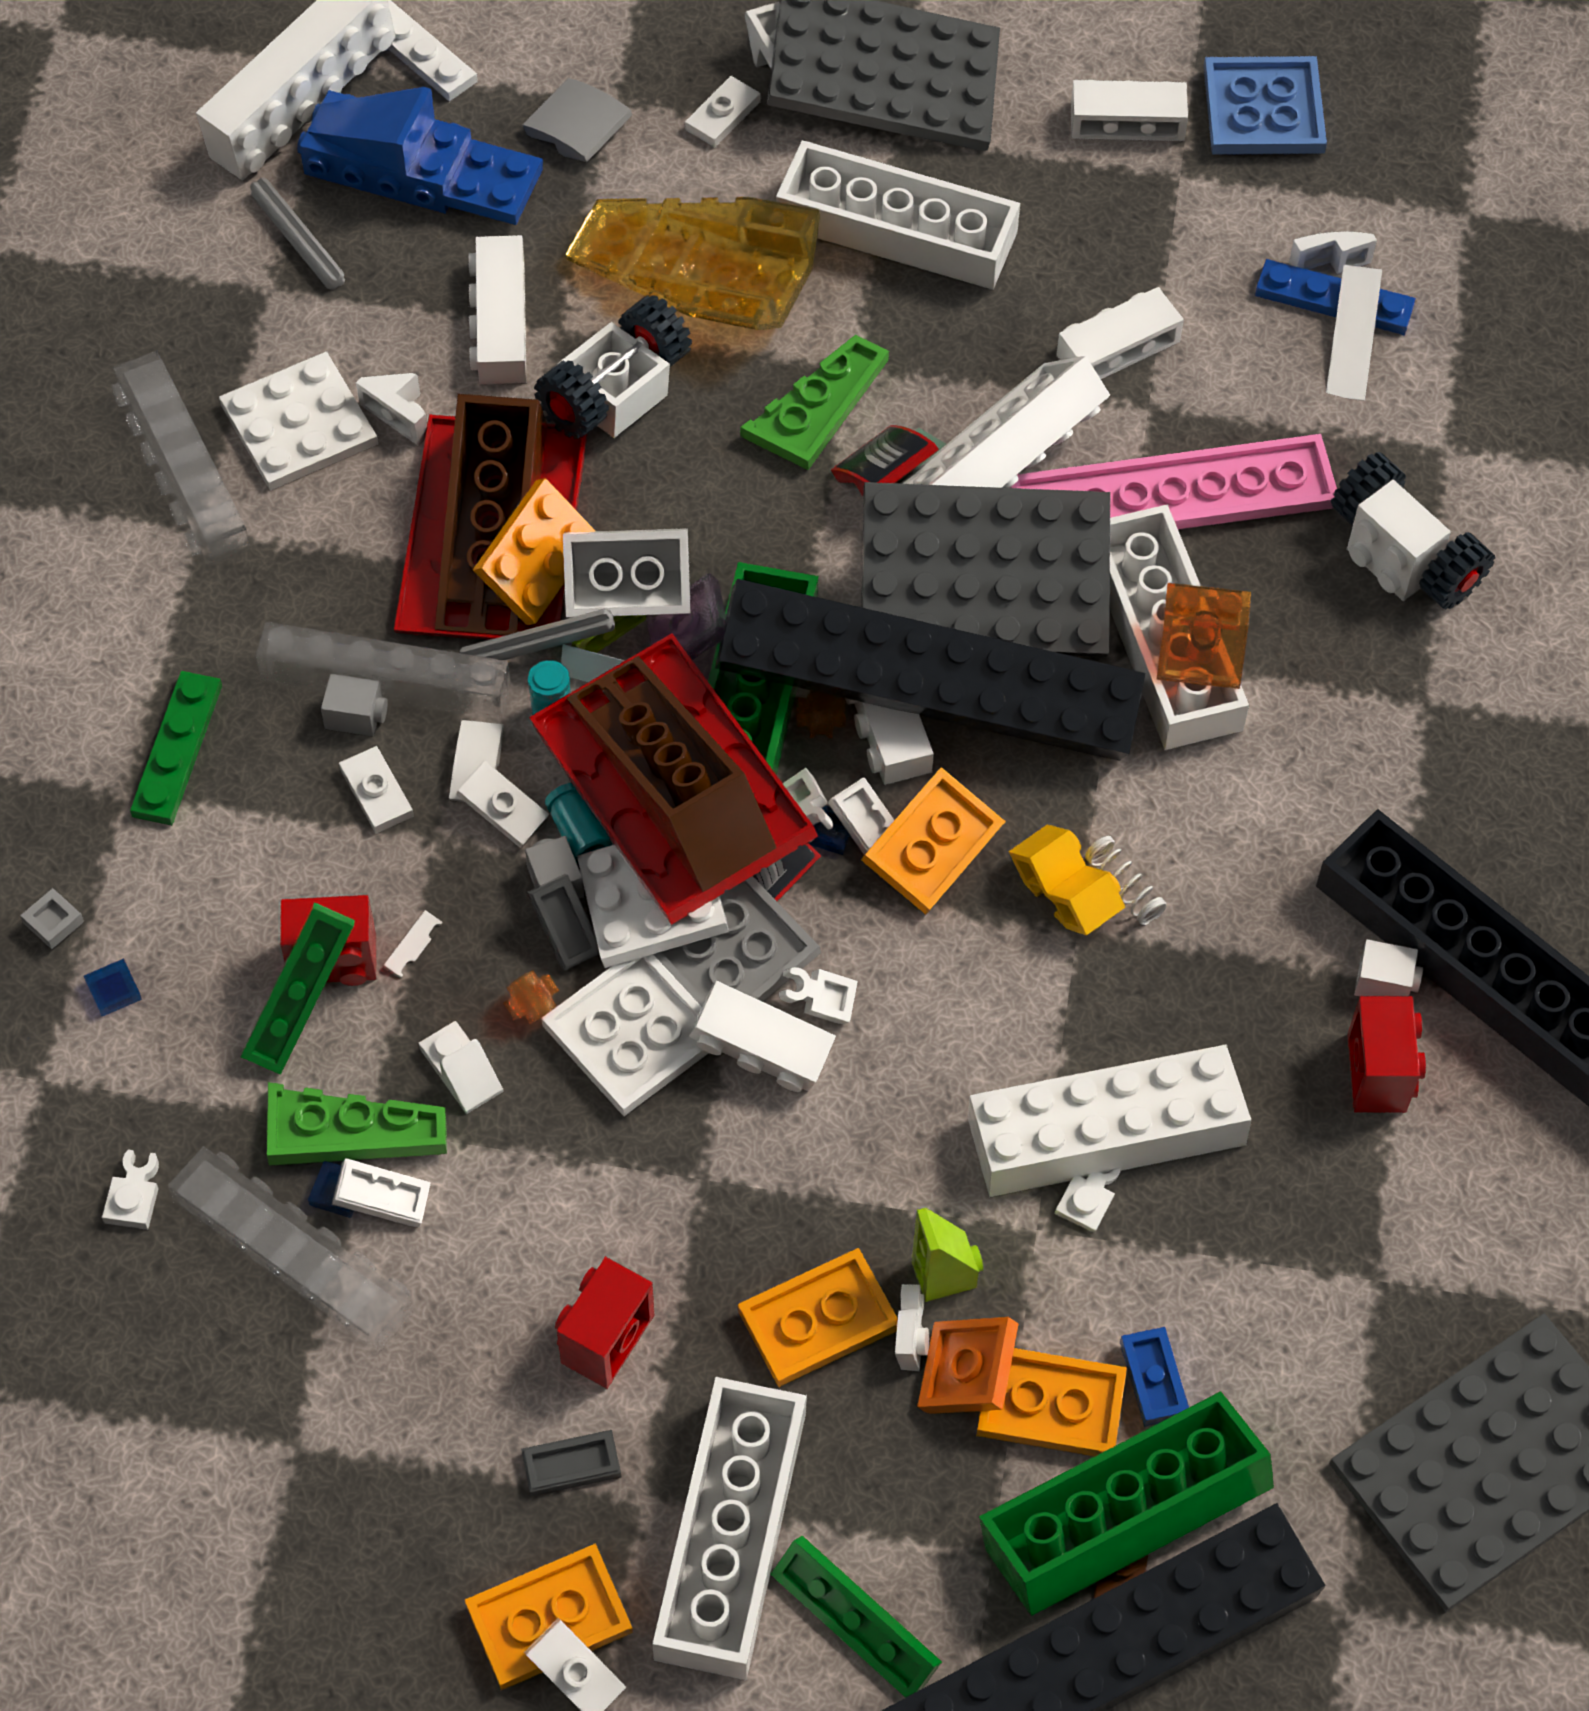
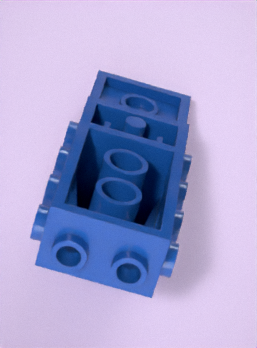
(403, 153)

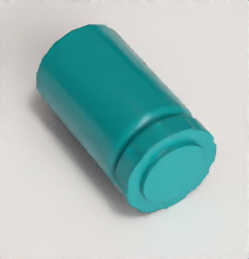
(547, 684)
(576, 820)

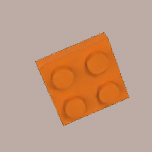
(968, 1365)

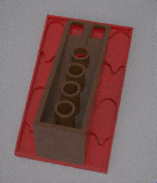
(467, 489)
(673, 778)

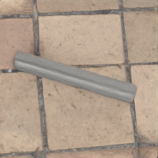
(297, 234)
(544, 636)

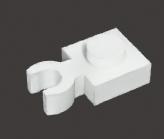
(809, 797)
(825, 994)
(132, 1198)
(1087, 1199)
(911, 1337)

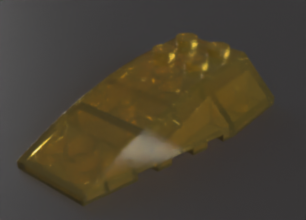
(707, 258)

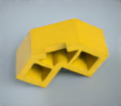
(1053, 866)

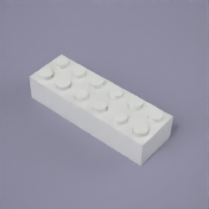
(289, 78)
(903, 214)
(1018, 428)
(1143, 560)
(1108, 1120)
(730, 1529)

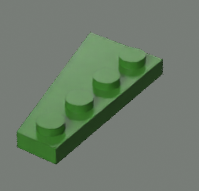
(818, 405)
(332, 1128)

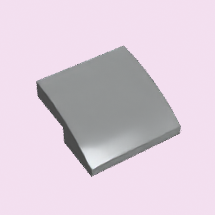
(577, 119)

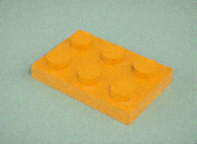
(527, 554)
(933, 840)
(818, 1317)
(1058, 1404)
(521, 1609)

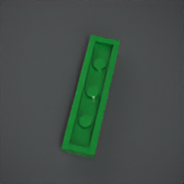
(176, 748)
(297, 988)
(855, 1617)

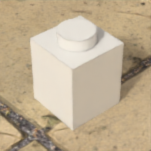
(1387, 970)

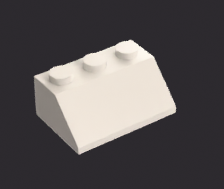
(627, 572)

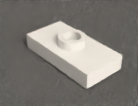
(722, 111)
(376, 789)
(502, 804)
(861, 813)
(381, 1193)
(574, 1668)

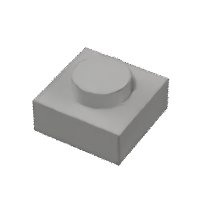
(52, 918)

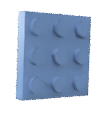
(1264, 105)

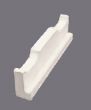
(412, 944)

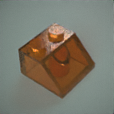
(1203, 635)

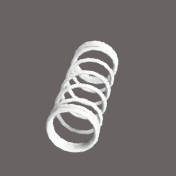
(1151, 905)

